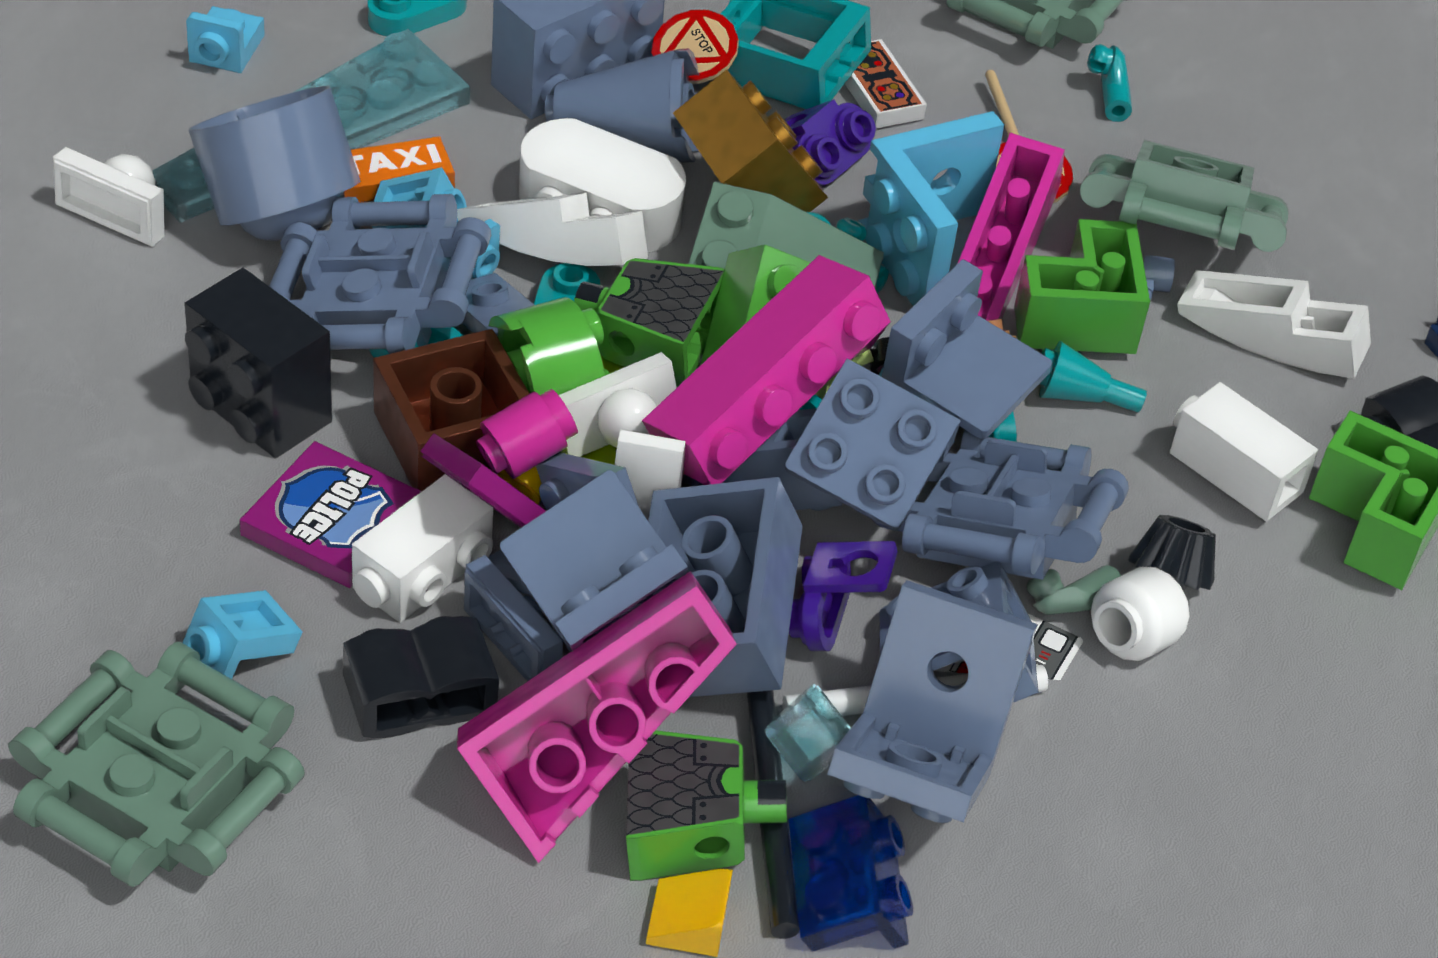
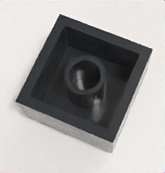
(258, 362)

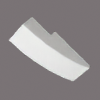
(564, 231)
(1279, 321)

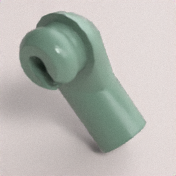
(1054, 598)

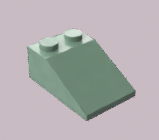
(749, 218)

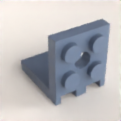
(928, 737)

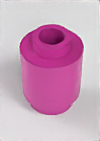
(526, 433)

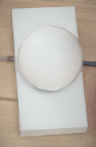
(111, 193)
(617, 403)

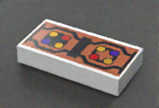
(885, 89)

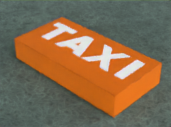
(397, 160)

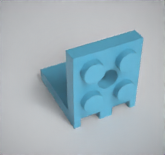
(917, 216)

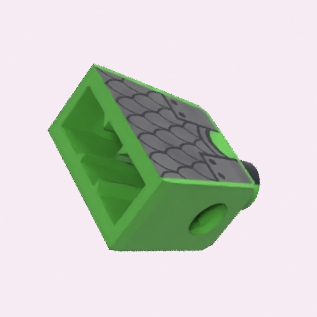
(655, 311)
(693, 805)

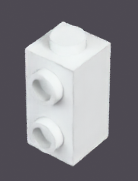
(1242, 450)
(421, 548)

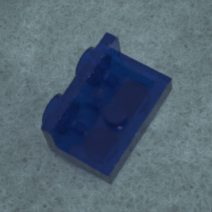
(849, 874)

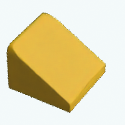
(690, 911)

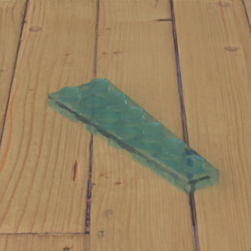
(375, 97)

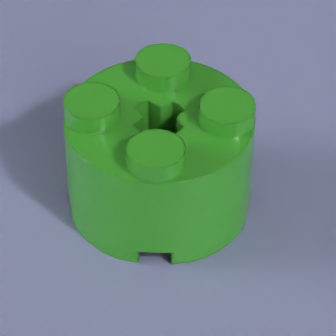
(552, 345)

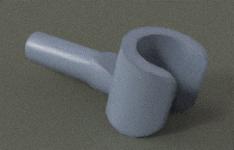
(1159, 273)

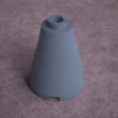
(633, 101)

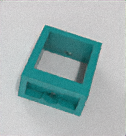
(836, 27)

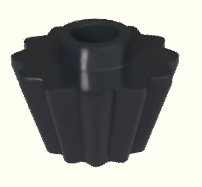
(1180, 550)

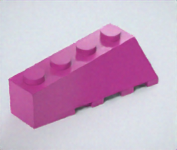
(770, 368)
(589, 713)

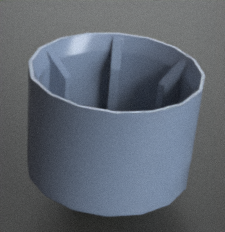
(276, 162)

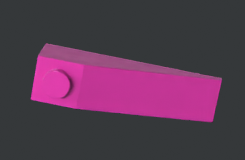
(1012, 218)

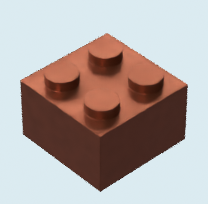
(444, 392)

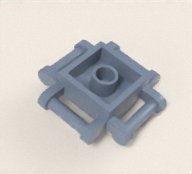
(382, 282)
(1013, 507)

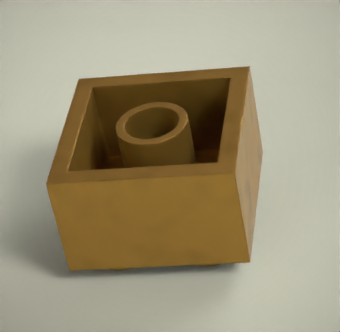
(747, 145)

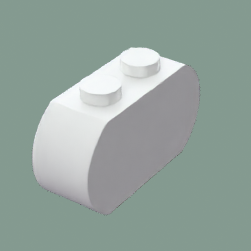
(613, 171)

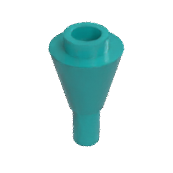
(1082, 380)

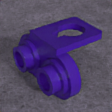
(833, 136)
(828, 586)

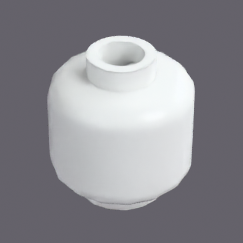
(1140, 613)

